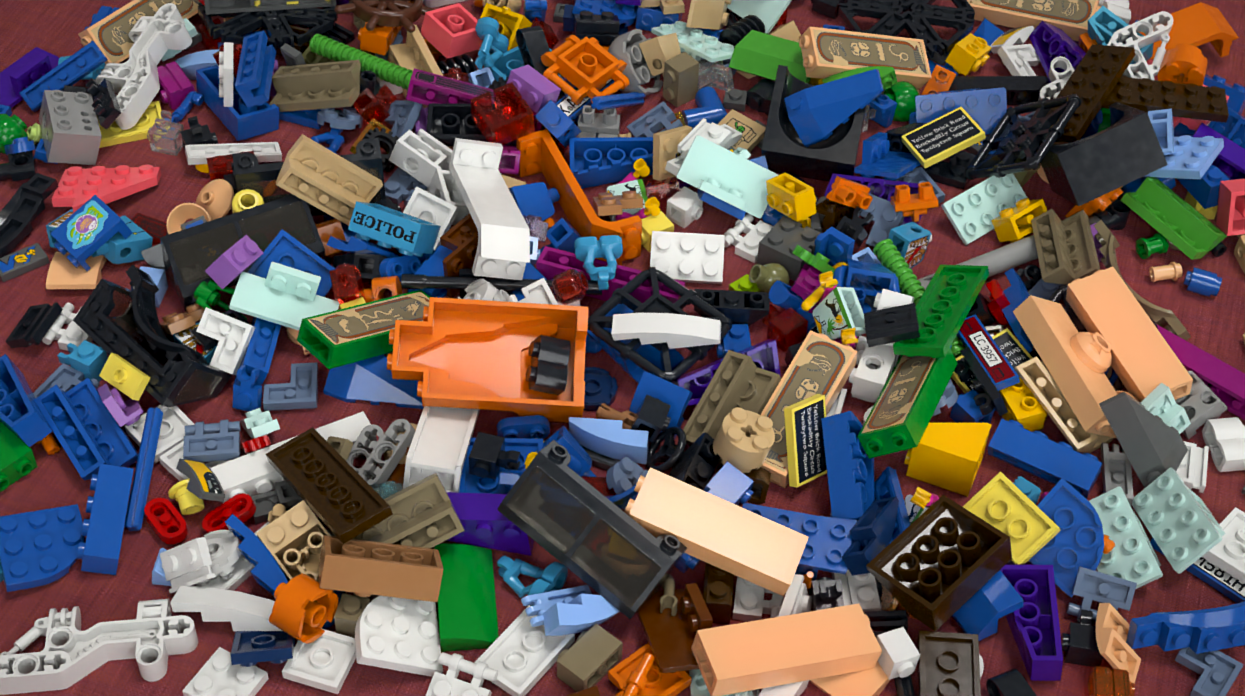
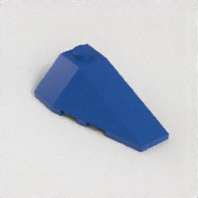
(825, 106)
(1207, 188)
(371, 382)

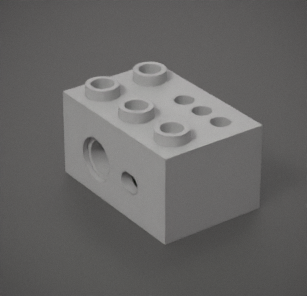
(69, 127)

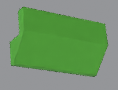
(762, 53)
(1174, 218)

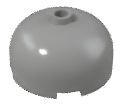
(628, 49)

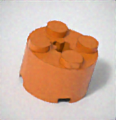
(1183, 65)
(303, 608)

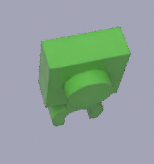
(818, 261)

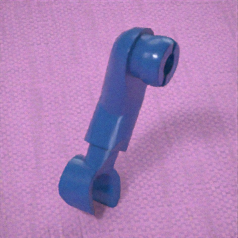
(184, 108)

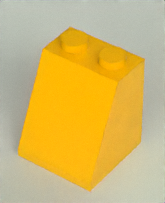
(949, 455)

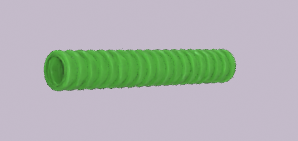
(340, 52)
(908, 282)

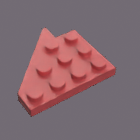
(108, 184)

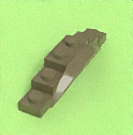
(1161, 316)

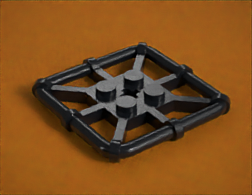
(1023, 137)
(655, 304)

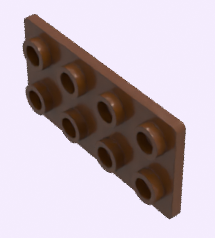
(463, 242)
(673, 635)

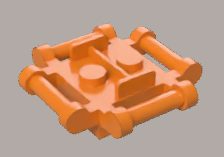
(586, 67)

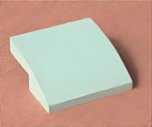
(1162, 403)

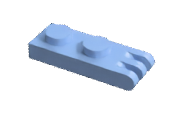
(543, 601)

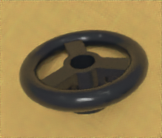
(669, 451)

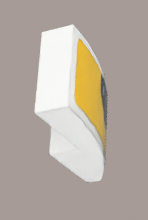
(1012, 37)

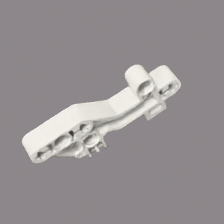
(1128, 36)
(138, 77)
(76, 653)

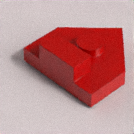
(998, 302)

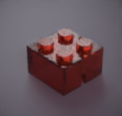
(508, 120)

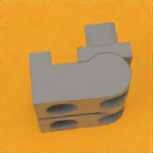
(598, 124)
(1200, 405)

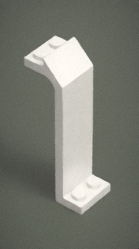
(500, 225)
(440, 446)

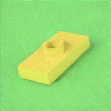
(124, 376)

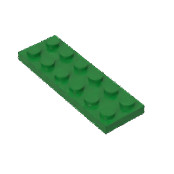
(943, 309)

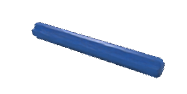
(617, 100)
(144, 469)

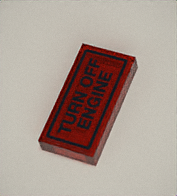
(152, 226)

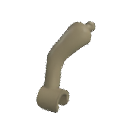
(668, 600)

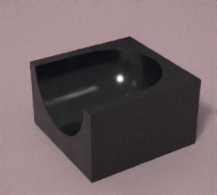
(785, 149)
(1106, 159)

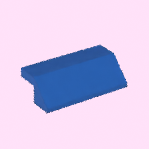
(86, 428)
(987, 605)

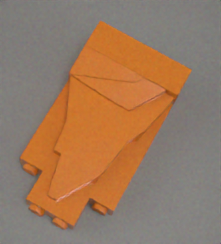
(479, 356)

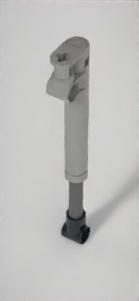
(1025, 250)

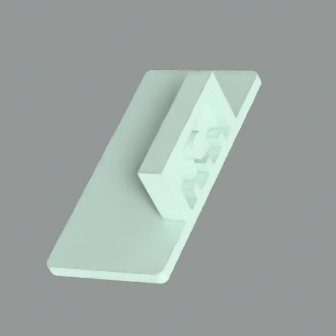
(767, 10)
(695, 42)
(726, 176)
(976, 207)
(282, 297)
(1177, 520)
(1133, 553)

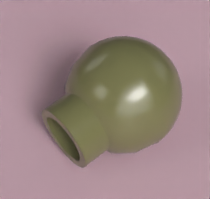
(766, 275)

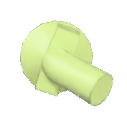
(34, 133)

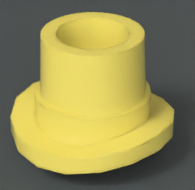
(187, 501)

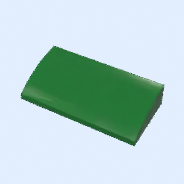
(466, 598)

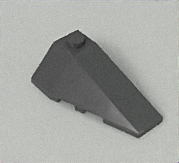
(1144, 437)

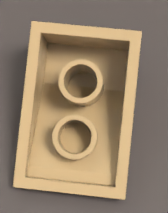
(708, 14)

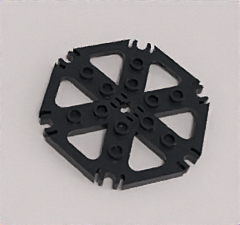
(916, 21)
(275, 23)

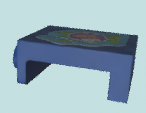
(87, 231)

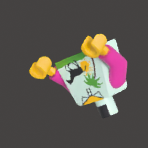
(633, 183)
(838, 312)

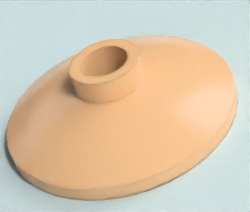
(216, 198)

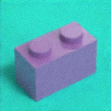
(533, 87)
(234, 261)

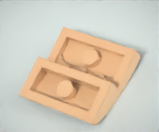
(65, 275)
(1111, 640)
(858, 683)

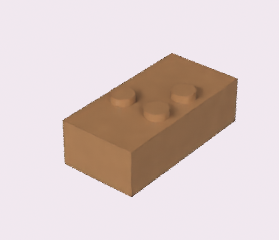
(380, 569)

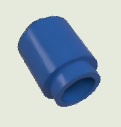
(1202, 282)

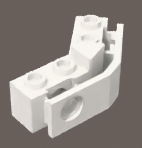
(429, 163)
(876, 362)

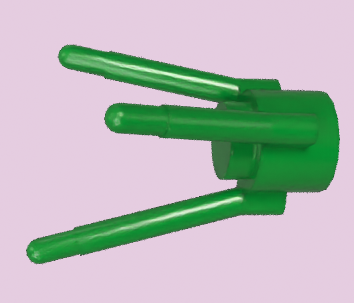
(208, 294)

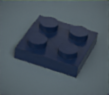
(261, 646)

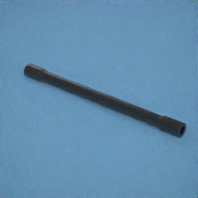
(421, 281)

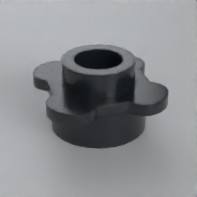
(1030, 271)

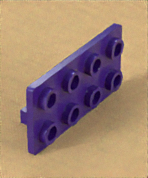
(23, 74)

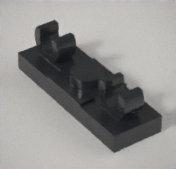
(104, 101)
(981, 383)

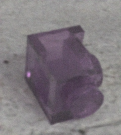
(537, 227)

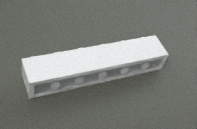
(255, 475)

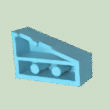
(1105, 23)

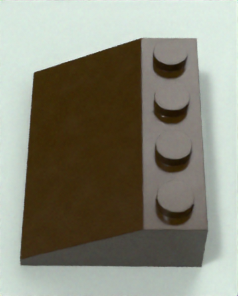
(941, 561)

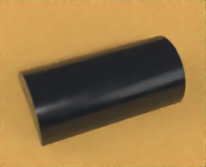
(454, 121)

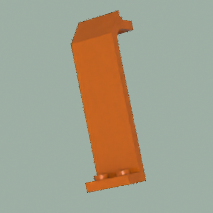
(1191, 26)
(542, 155)

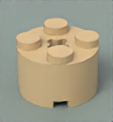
(744, 439)

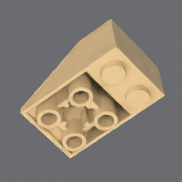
(295, 541)

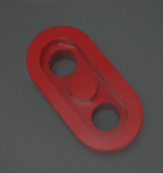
(239, 505)
(168, 522)

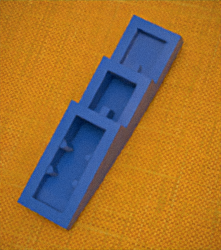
(1016, 295)
(266, 570)

